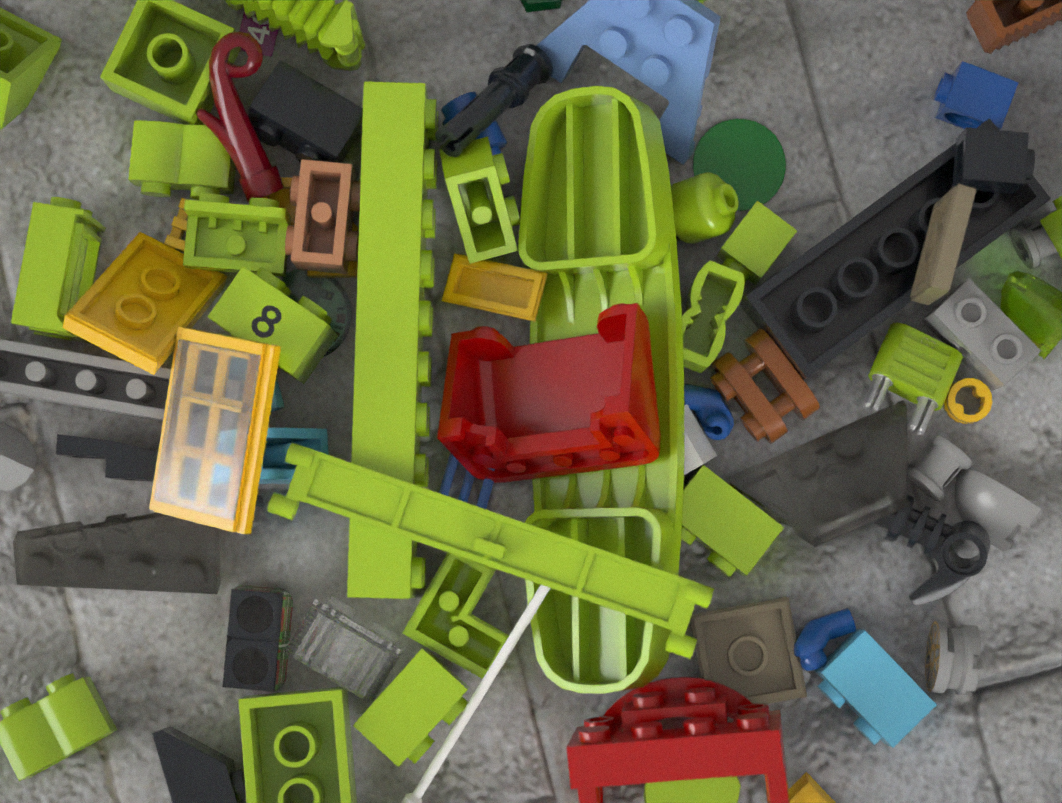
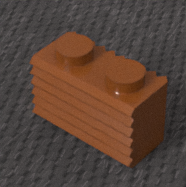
(1007, 21)

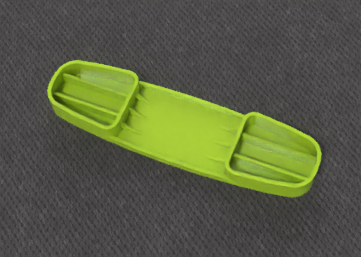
(606, 236)

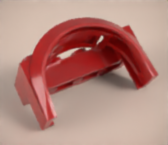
(645, 753)

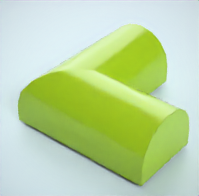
(446, 620)

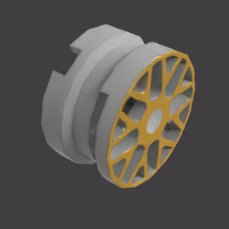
(952, 658)

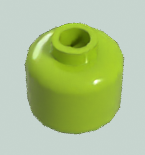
(703, 207)

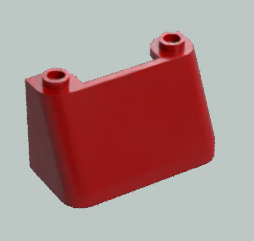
(552, 402)

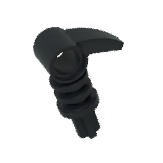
(938, 542)

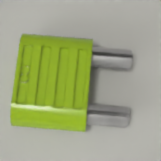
(914, 369)

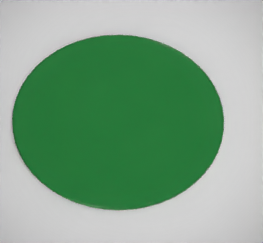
(744, 157)

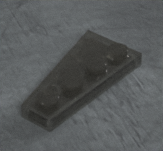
(121, 554)

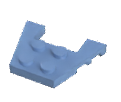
(655, 41)

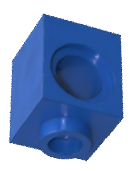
(973, 97)

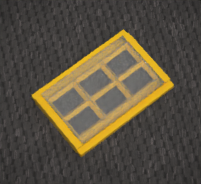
(214, 429)

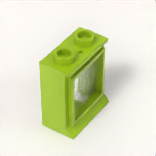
(56, 266)

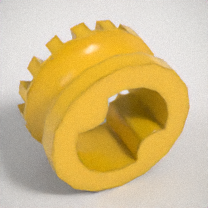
(979, 391)

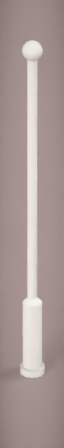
(476, 698)

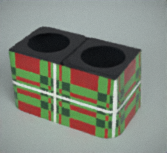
(280, 627)

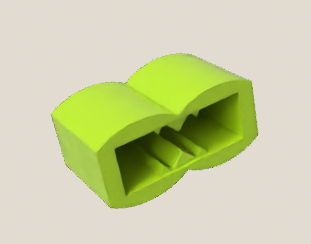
(179, 158)
(708, 306)
(53, 727)

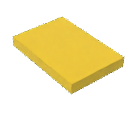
(143, 302)

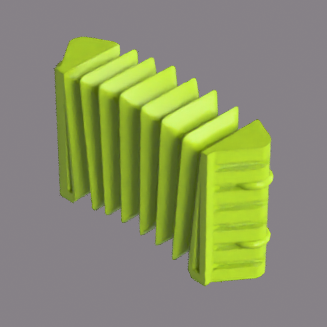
(319, 23)

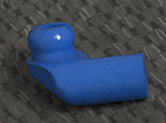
(710, 410)
(817, 634)

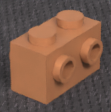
(325, 209)

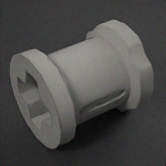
(1032, 244)
(938, 468)

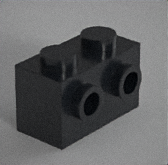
(304, 116)

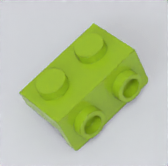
(235, 235)

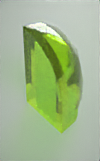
(1034, 309)

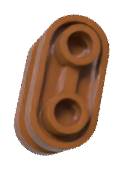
(735, 381)

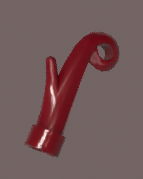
(234, 127)

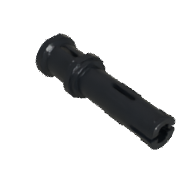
(506, 89)

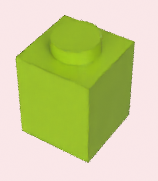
(756, 243)

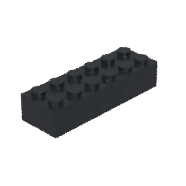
(871, 262)

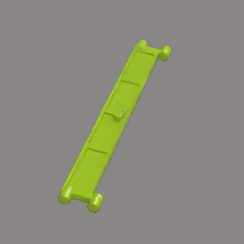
(493, 541)

